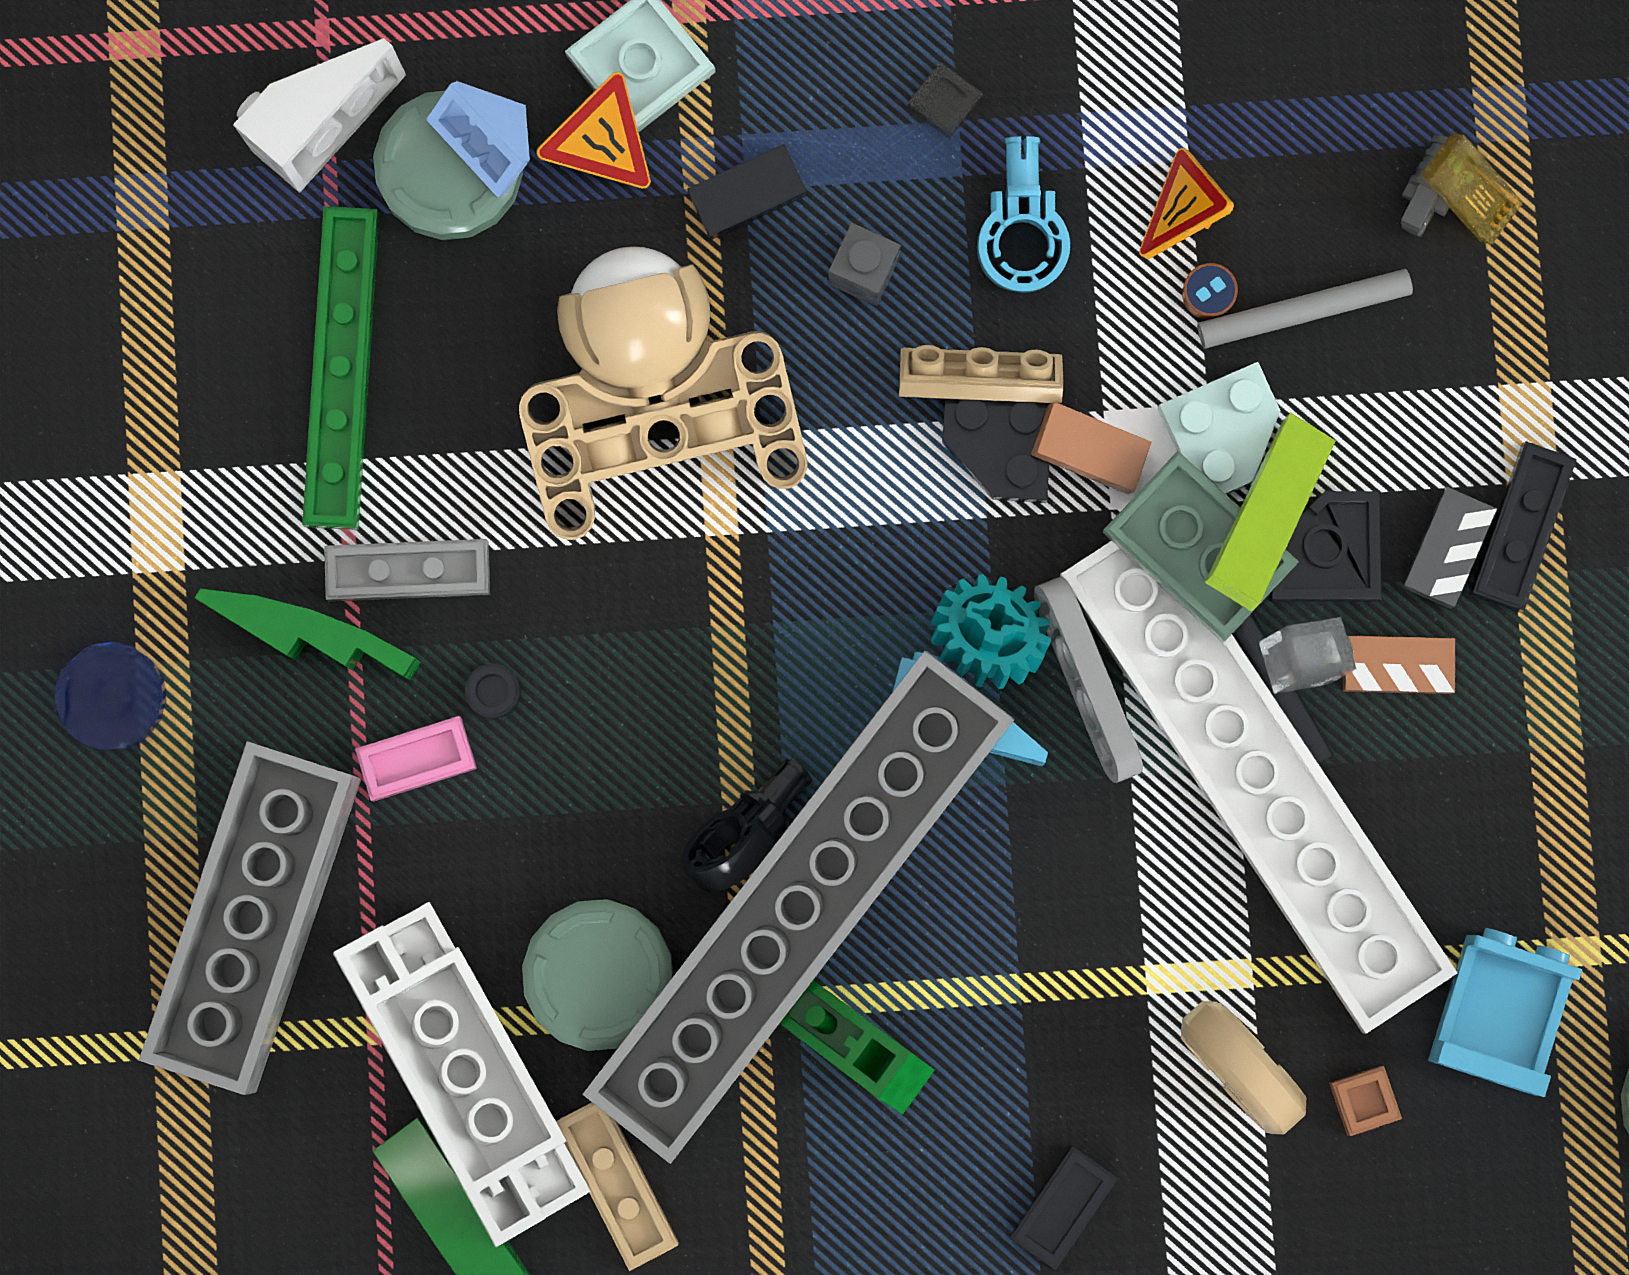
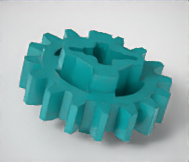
(990, 631)

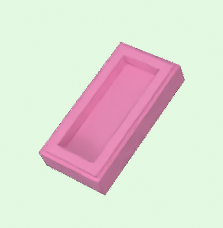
(416, 758)

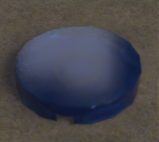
(110, 696)

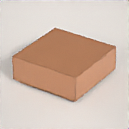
(1365, 1100)

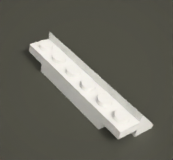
(462, 1073)

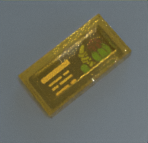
(1472, 188)

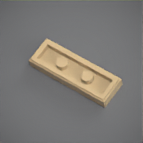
(617, 1185)

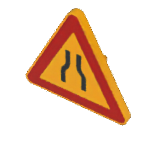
(601, 137)
(1185, 205)

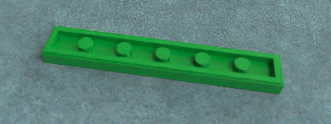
(341, 368)

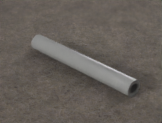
(1305, 308)

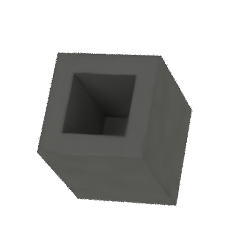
(864, 264)

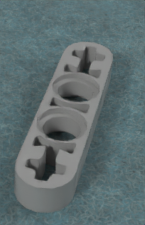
(1088, 680)

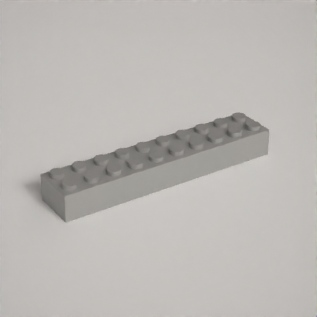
(798, 906)

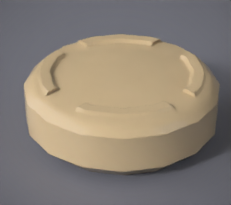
(1243, 1067)

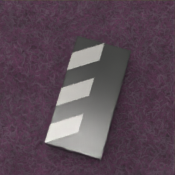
(1449, 548)

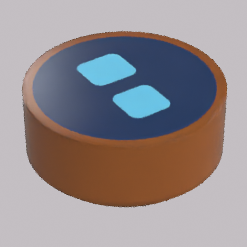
(1209, 291)

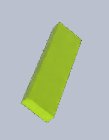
(1270, 512)

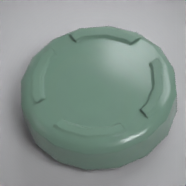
(429, 181)
(595, 973)

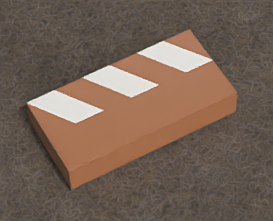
(1402, 665)

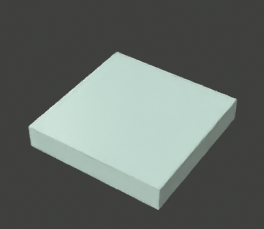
(649, 51)

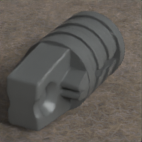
(1422, 197)

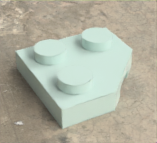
(1224, 426)

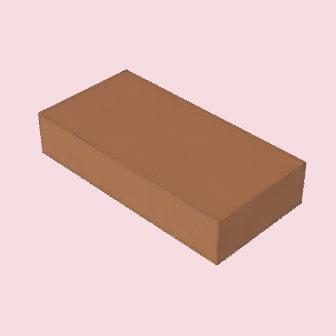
(1091, 448)

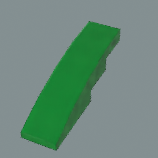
(292, 627)
(441, 1204)

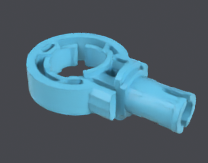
(1023, 185)

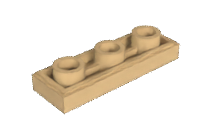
(981, 374)

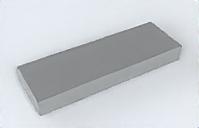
(407, 570)

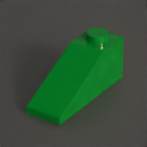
(857, 1047)

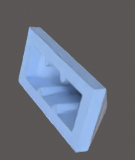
(484, 132)

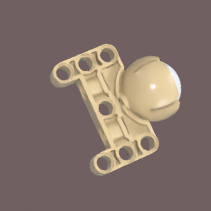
(642, 333)

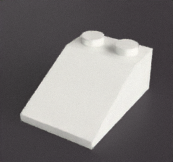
(314, 112)

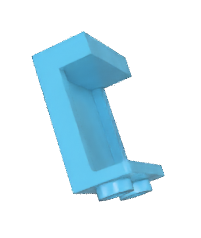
(1504, 1011)

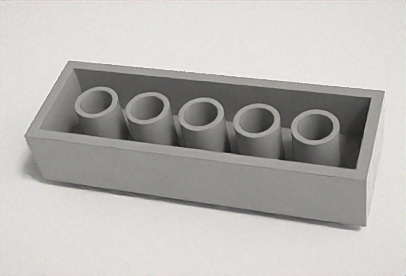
(250, 919)

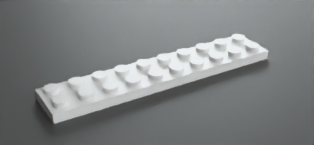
(1265, 790)

